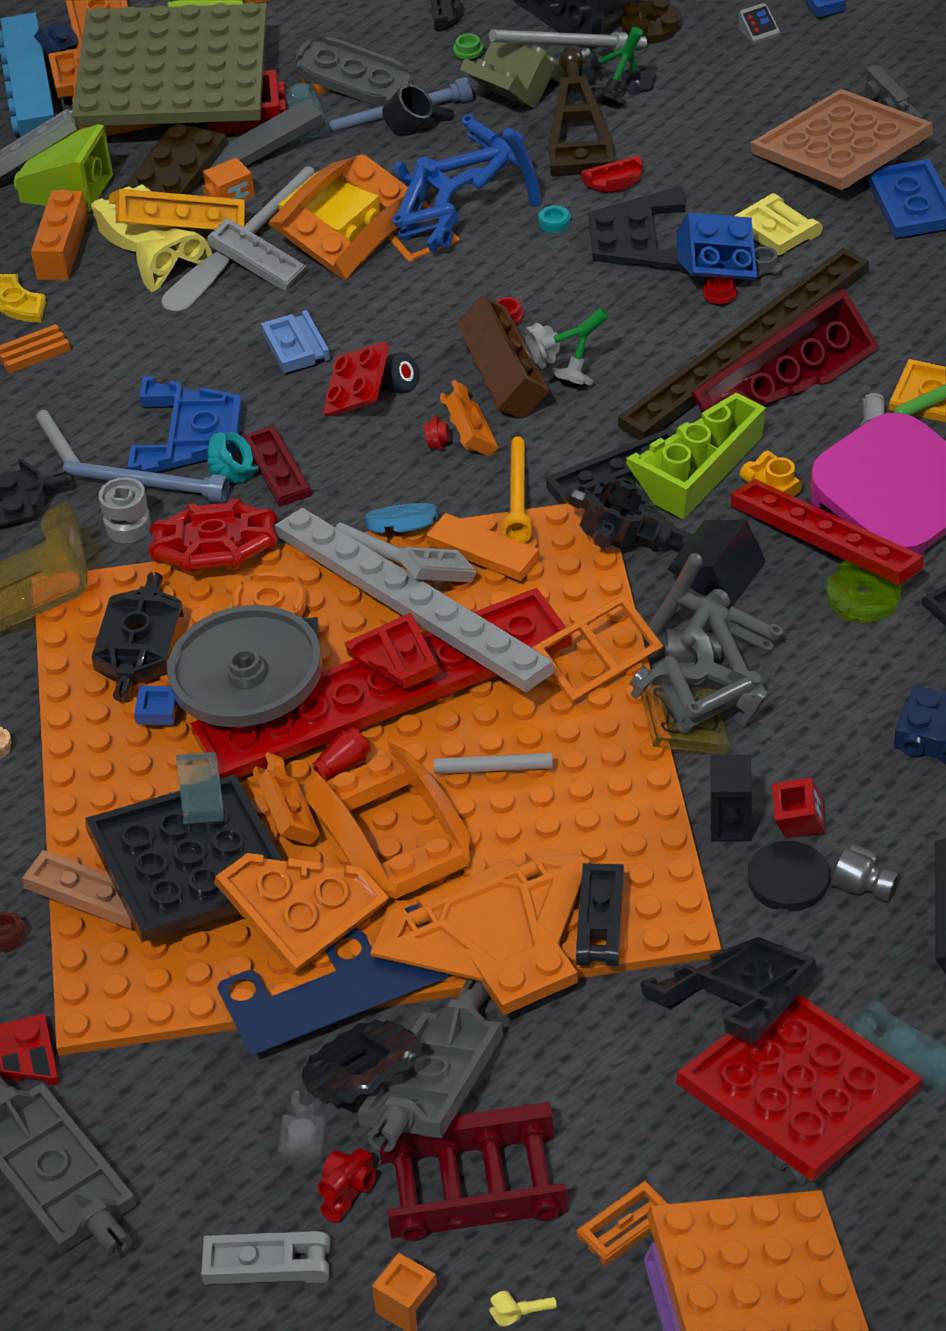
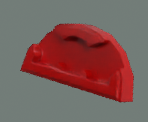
(614, 175)

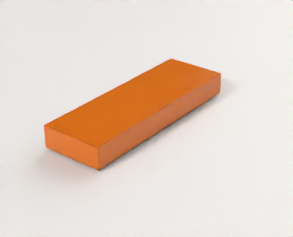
(483, 546)

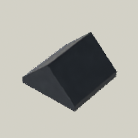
(728, 556)

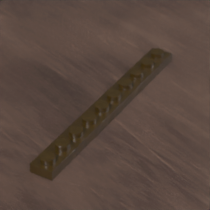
(674, 394)

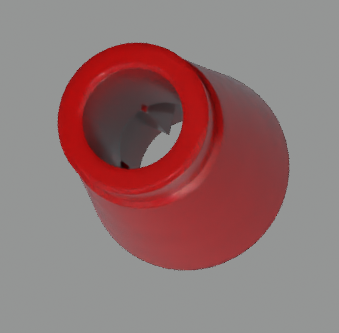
(343, 753)

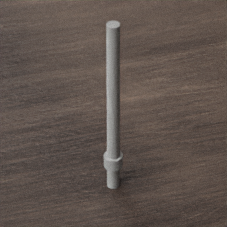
(614, 41)

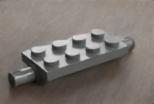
(437, 1083)
(60, 1172)

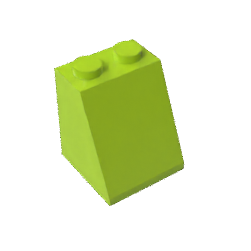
(72, 164)

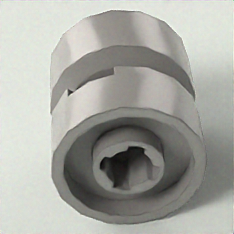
(125, 510)

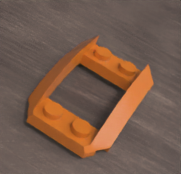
(323, 241)
(371, 781)

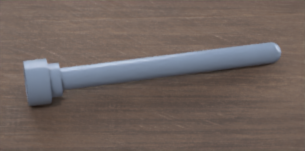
(458, 91)
(213, 487)

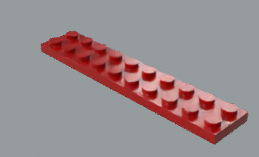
(361, 697)

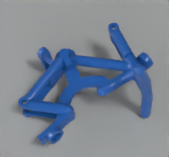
(430, 172)

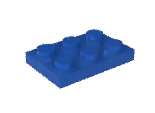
(910, 197)

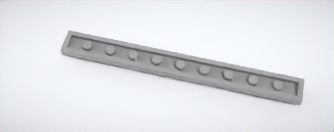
(407, 595)

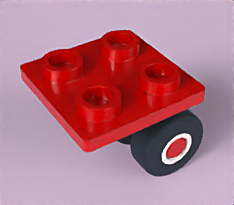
(360, 373)

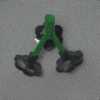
(634, 80)

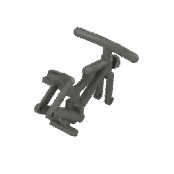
(738, 685)

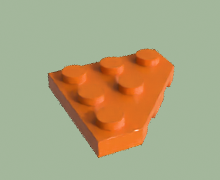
(300, 903)

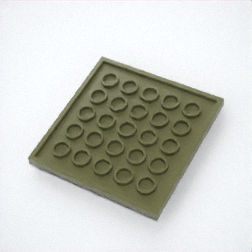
(171, 65)

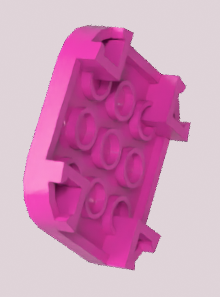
(887, 480)

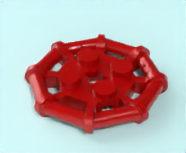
(213, 535)

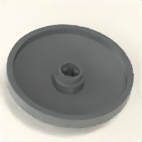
(244, 666)

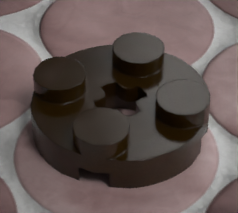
(640, 14)

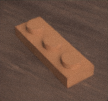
(76, 887)

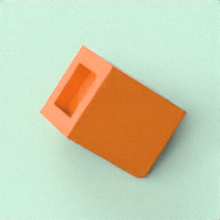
(401, 1291)

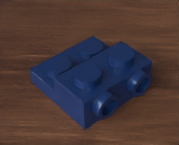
(923, 724)

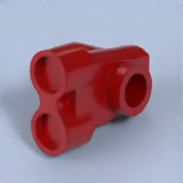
(343, 1180)

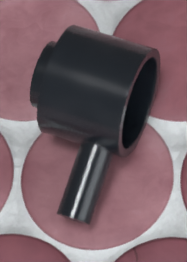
(410, 109)

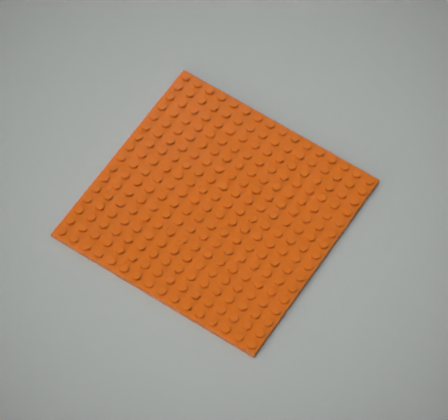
(602, 800)

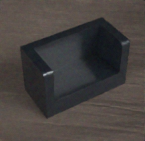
(730, 798)

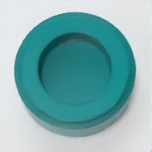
(554, 219)

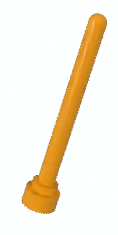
(517, 524)

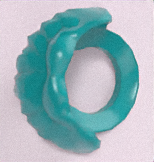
(222, 462)

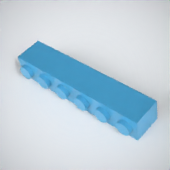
(25, 73)

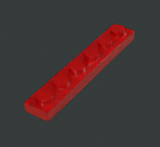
(827, 531)

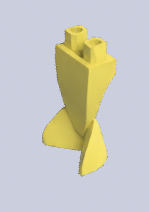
(154, 246)

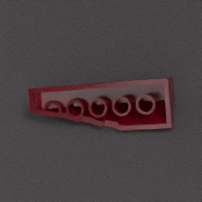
(796, 356)

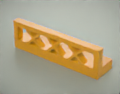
(175, 210)

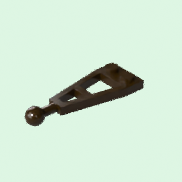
(584, 155)

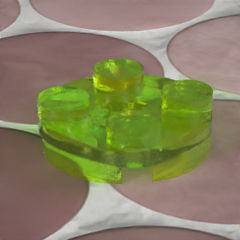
(850, 605)

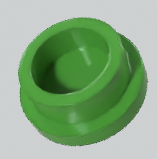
(468, 46)

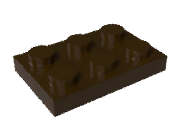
(179, 159)

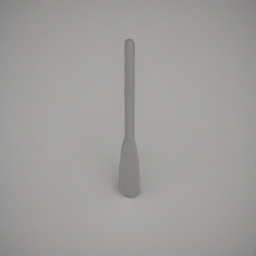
(200, 278)

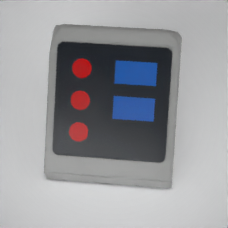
(758, 23)

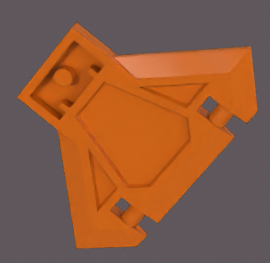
(494, 928)

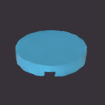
(401, 517)

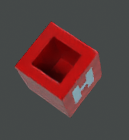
(798, 808)

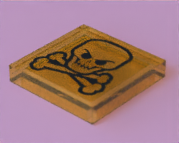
(705, 737)

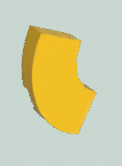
(18, 302)

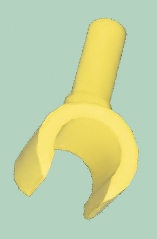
(508, 1311)

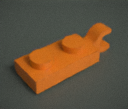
(469, 420)
(286, 802)

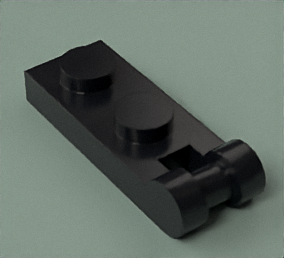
(600, 913)

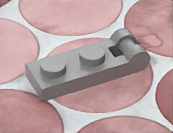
(265, 1258)

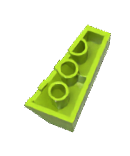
(696, 458)

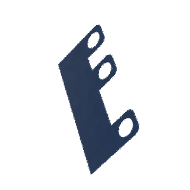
(352, 988)

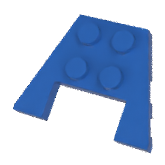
(192, 424)

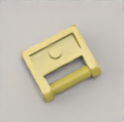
(779, 225)

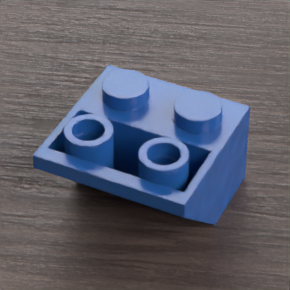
(717, 246)

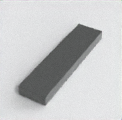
(272, 134)

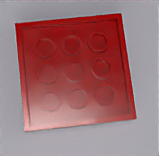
(801, 1087)

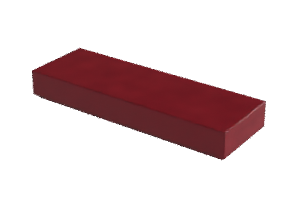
(277, 466)

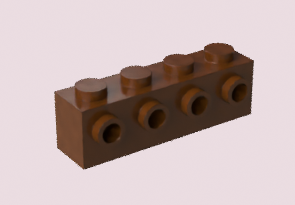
(502, 358)

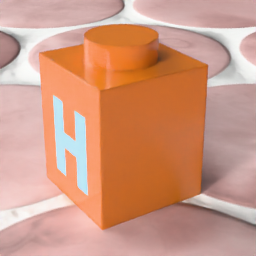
(229, 181)

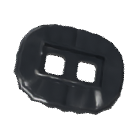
(383, 1043)

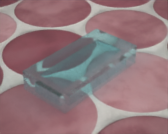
(199, 788)

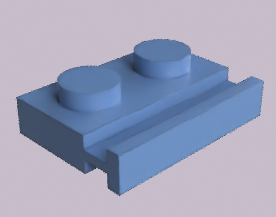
(295, 341)

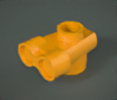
(774, 471)

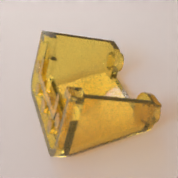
(46, 572)

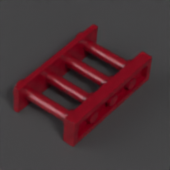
(486, 1133)

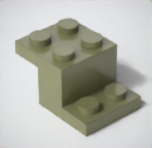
(515, 71)

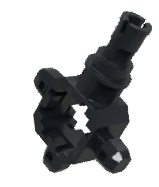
(623, 498)

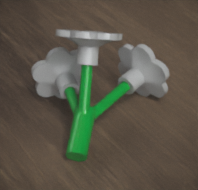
(545, 345)

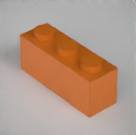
(59, 235)

